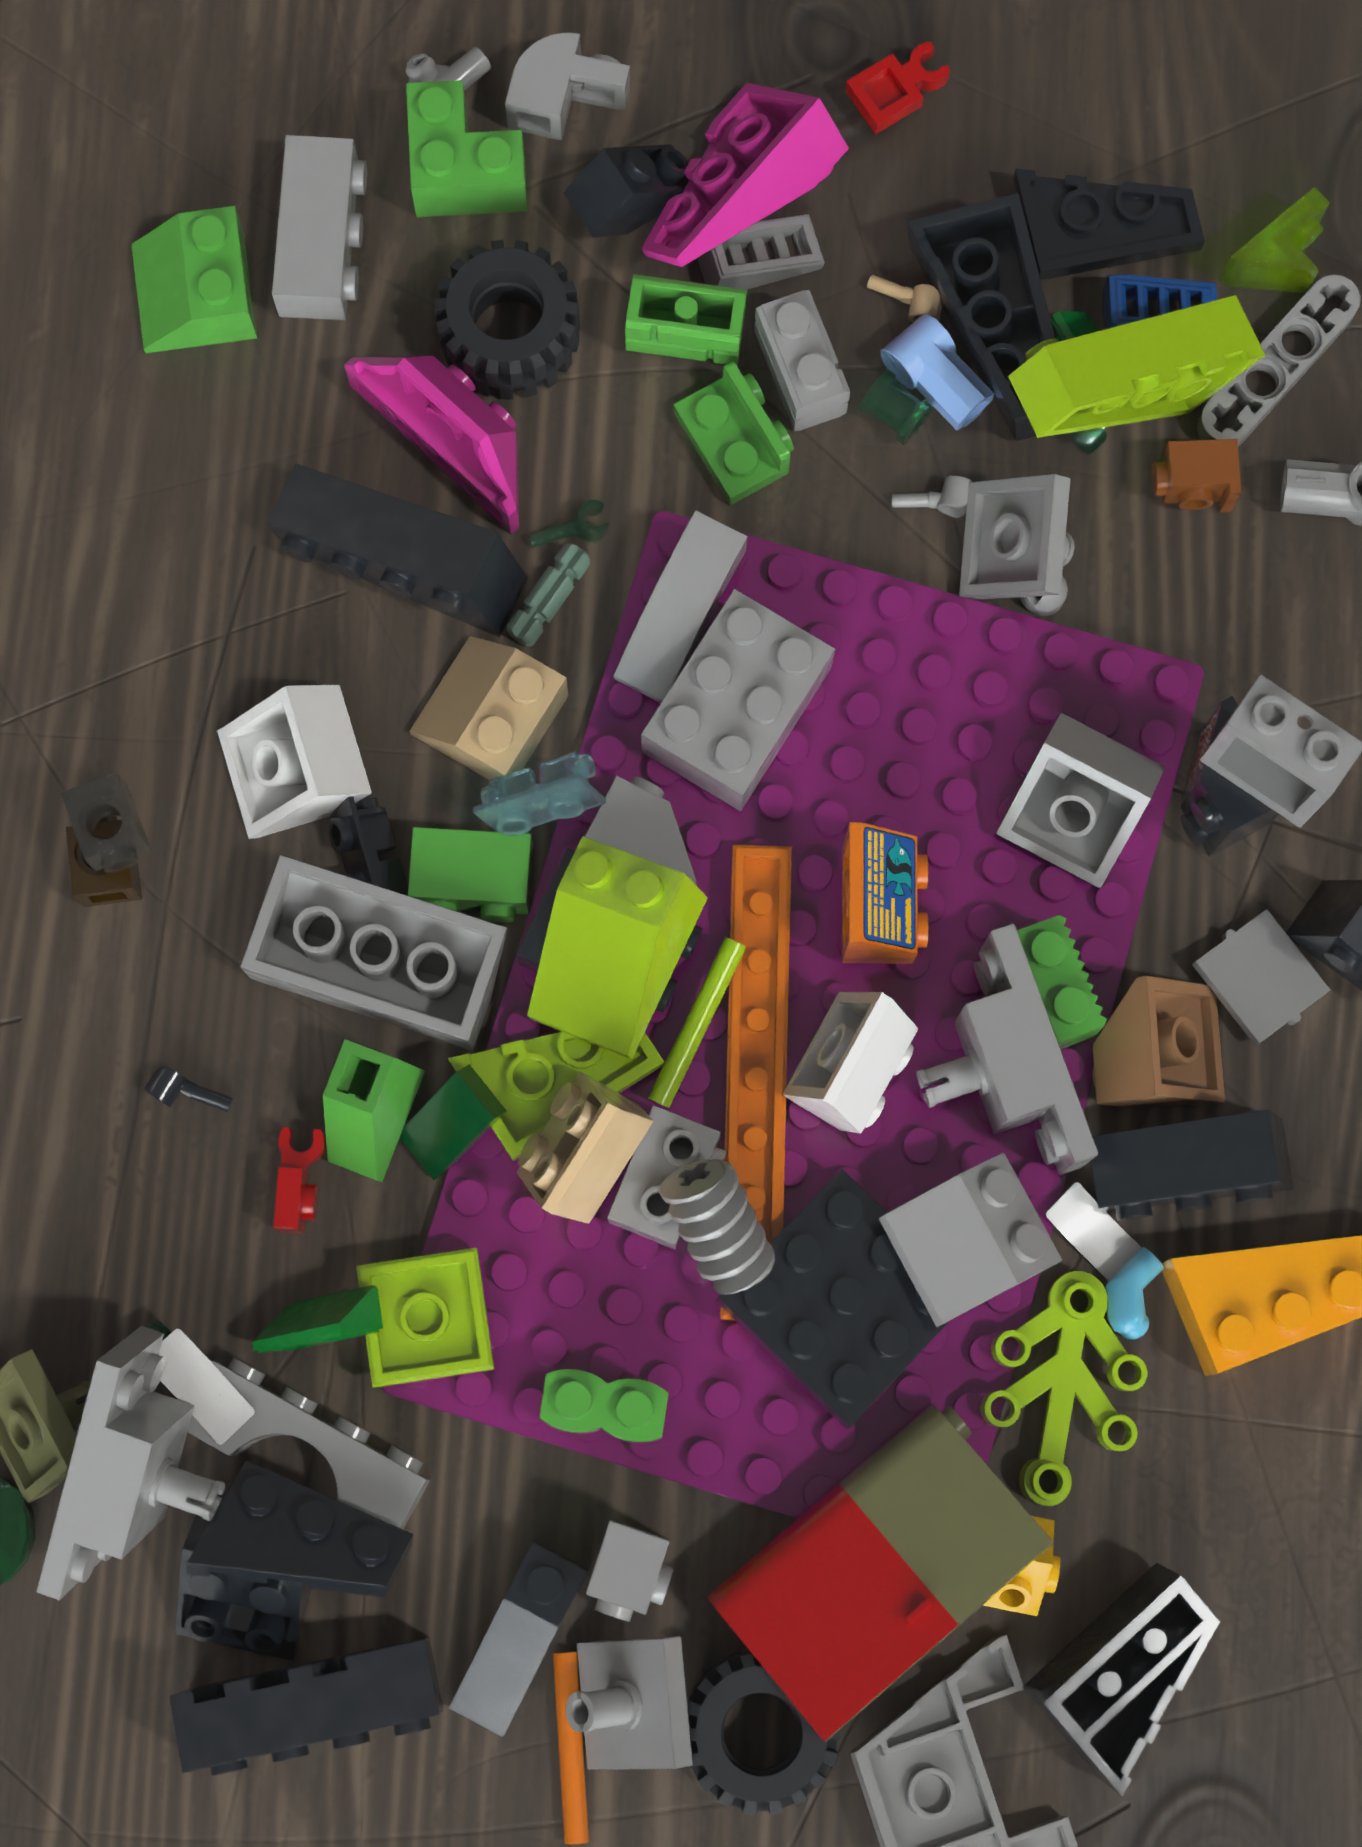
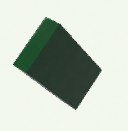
(452, 1122)

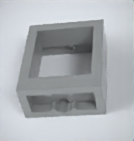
(1278, 760)

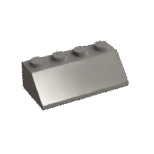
(375, 952)

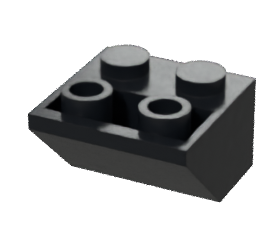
(239, 1611)

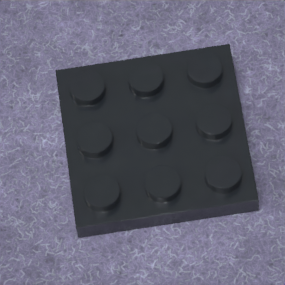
(837, 1302)

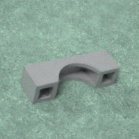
(365, 1477)

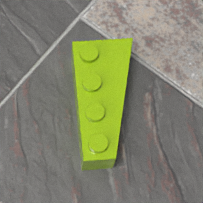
(1136, 369)

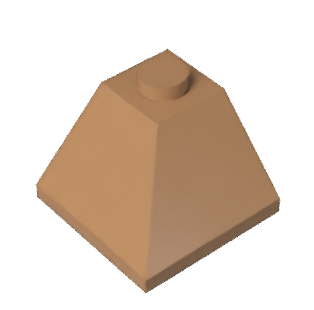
(1160, 1047)

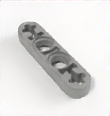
(1281, 365)

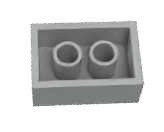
(737, 700)

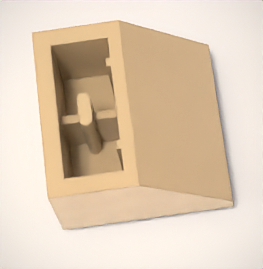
(582, 1148)

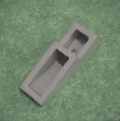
(681, 606)

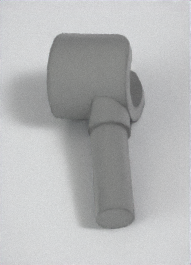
(950, 501)

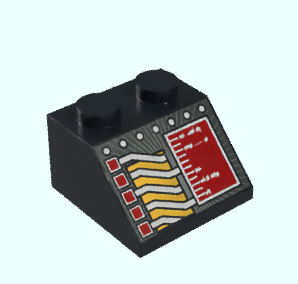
(1214, 807)

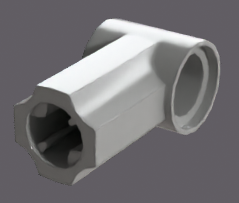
(1322, 489)

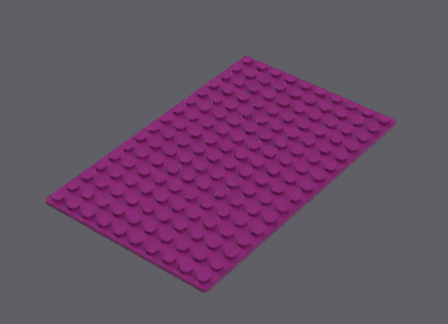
(913, 732)

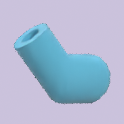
(1125, 1294)

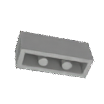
(318, 228)

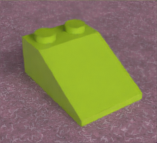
(612, 945)

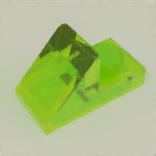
(1275, 255)

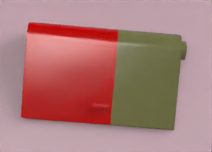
(880, 1570)

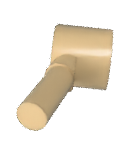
(922, 299)

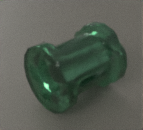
(896, 407)

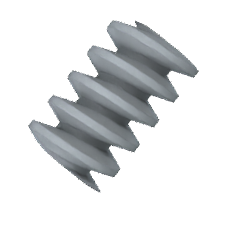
(718, 1225)

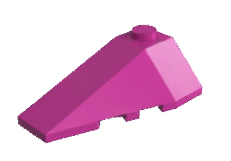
(759, 158)

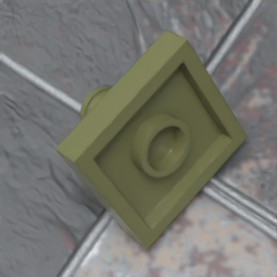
(37, 1425)

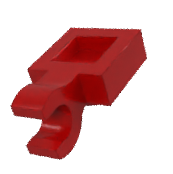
(294, 1195)

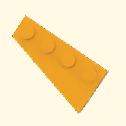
(1264, 1297)

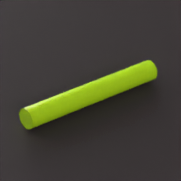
(697, 1022)

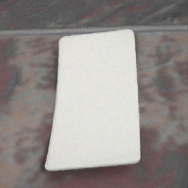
(1092, 1231)
(199, 1383)

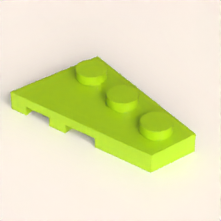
(532, 1072)

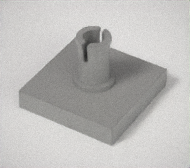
(1016, 537)
(632, 1704)

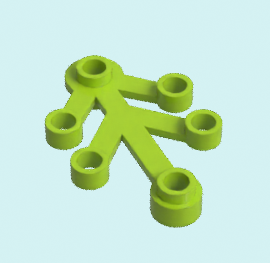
(1065, 1378)

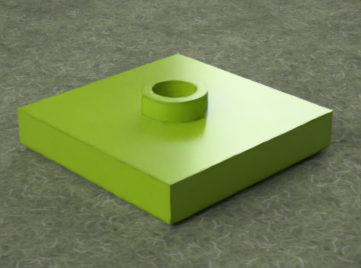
(429, 1318)

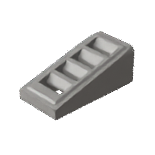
(762, 270)

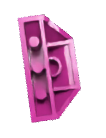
(448, 425)

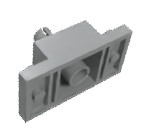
(1014, 1058)
(123, 1466)

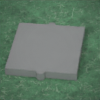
(1261, 977)

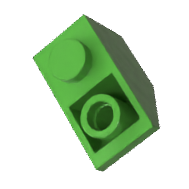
(367, 1108)

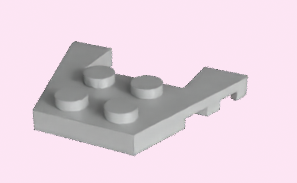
(927, 1771)

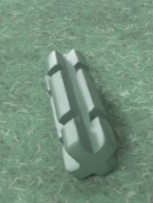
(548, 594)

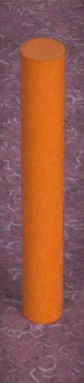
(570, 1752)

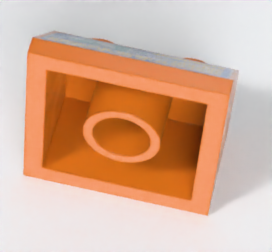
(881, 896)

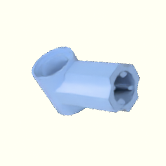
(928, 360)

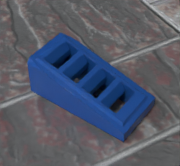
(1143, 288)

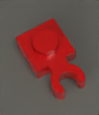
(891, 90)

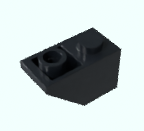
(627, 187)

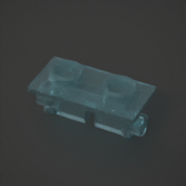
(518, 804)

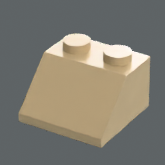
(491, 708)

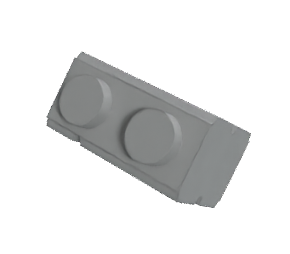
(801, 360)

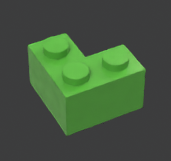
(459, 168)

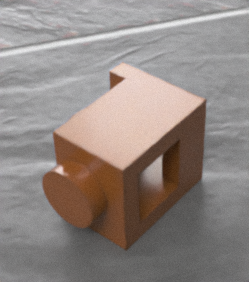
(1198, 474)

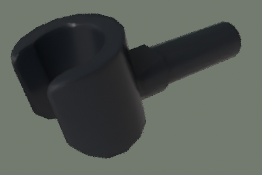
(168, 1084)

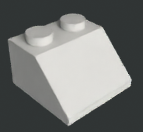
(293, 759)
(853, 1060)

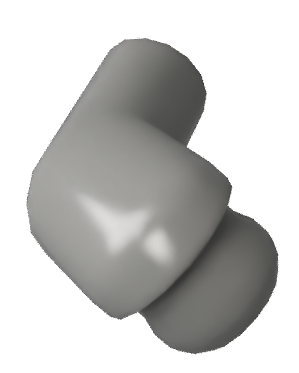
(467, 68)

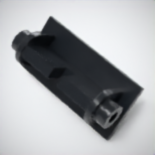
(359, 834)

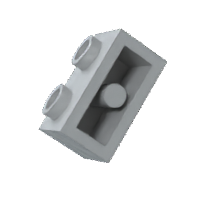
(664, 1148)
(629, 1571)

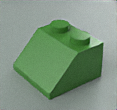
(194, 281)

